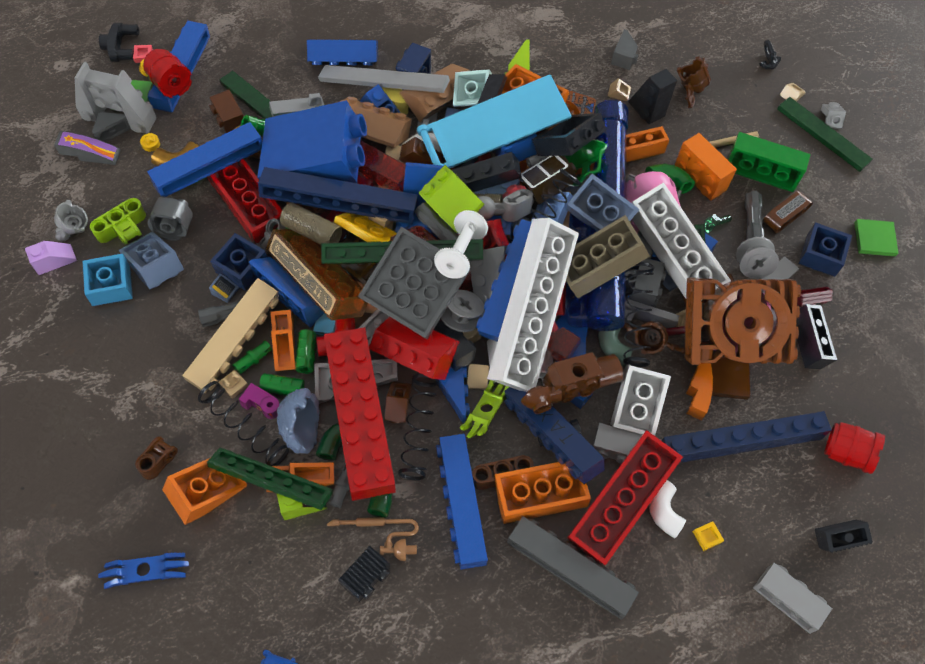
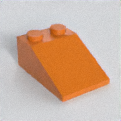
(200, 490)

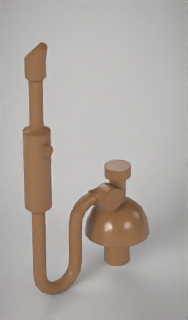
(400, 548)

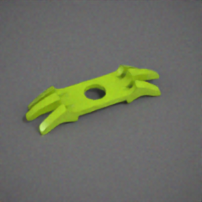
(492, 398)

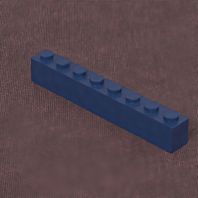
(337, 195)
(749, 436)

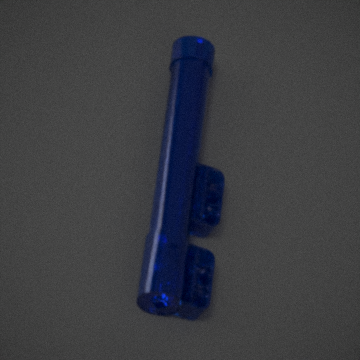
(605, 305)

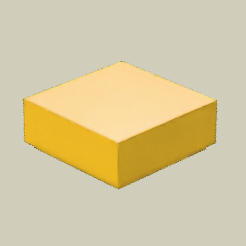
(708, 536)

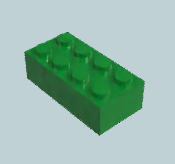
(768, 161)

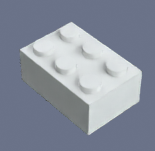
(640, 400)

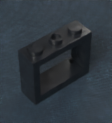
(569, 135)

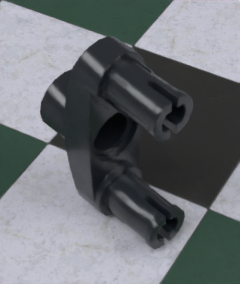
(113, 40)

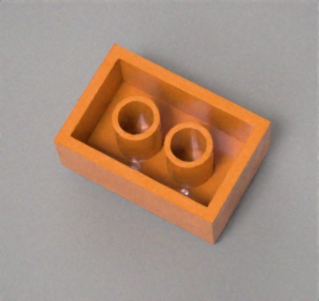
(706, 166)

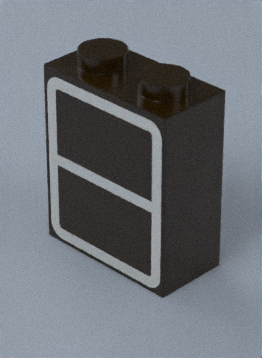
(541, 175)

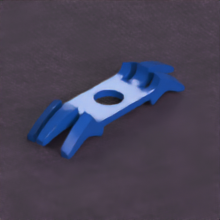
(157, 564)

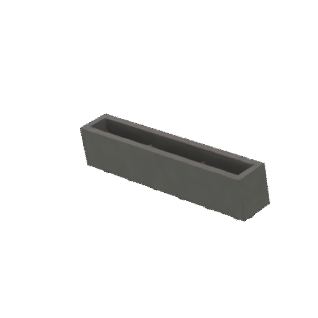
(572, 567)

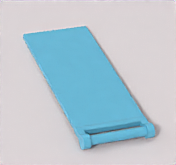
(496, 122)

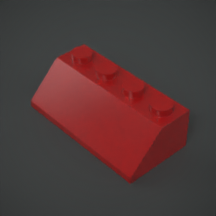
(427, 356)

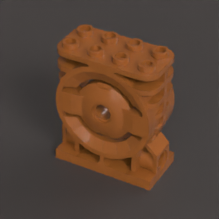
(779, 347)

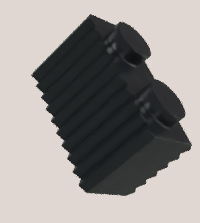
(843, 535)
(364, 574)

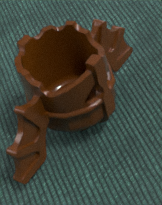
(695, 78)
(643, 338)

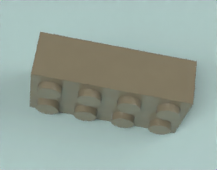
(604, 256)

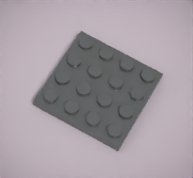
(410, 285)

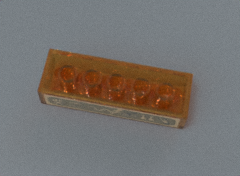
(324, 283)

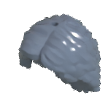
(299, 420)

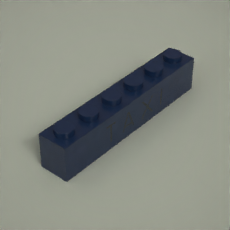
(560, 437)

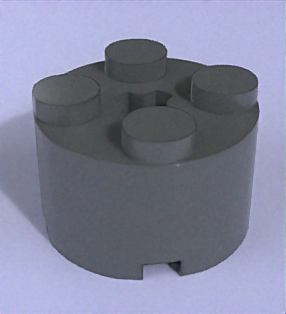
(170, 218)

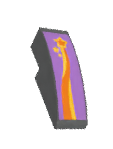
(86, 148)

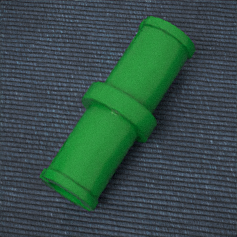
(252, 357)

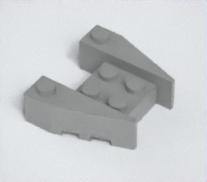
(103, 90)

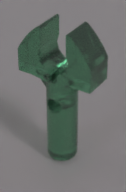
(713, 221)

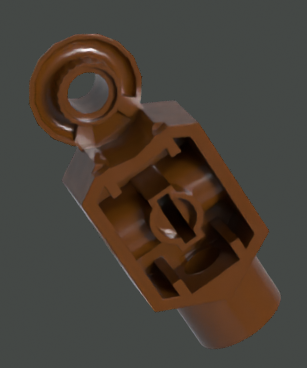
(572, 379)

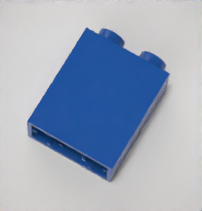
(315, 142)

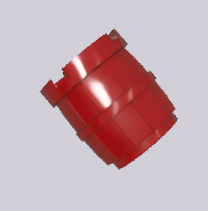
(167, 72)
(854, 446)

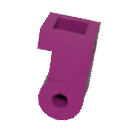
(260, 400)

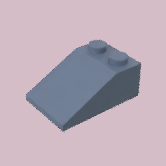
(599, 204)
(152, 260)

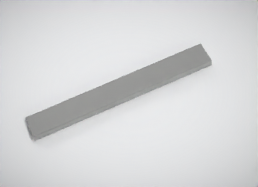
(384, 78)

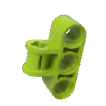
(119, 222)

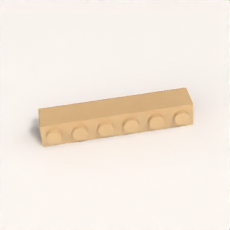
(231, 335)

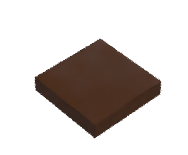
(731, 379)

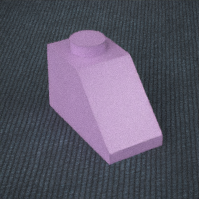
(49, 256)

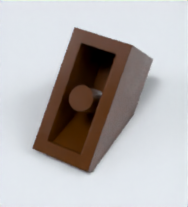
(397, 402)

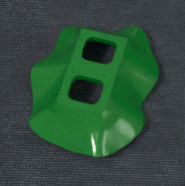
(586, 156)

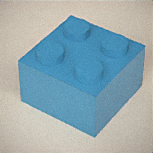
(107, 279)

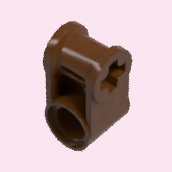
(158, 455)

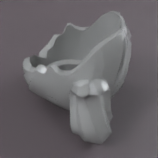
(67, 216)

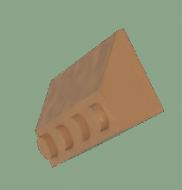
(429, 103)
(382, 124)

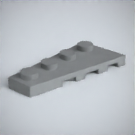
(486, 271)
(384, 371)

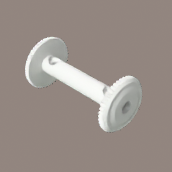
(452, 261)

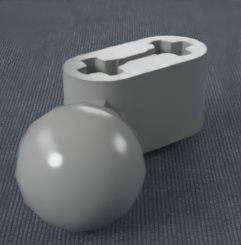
(513, 207)

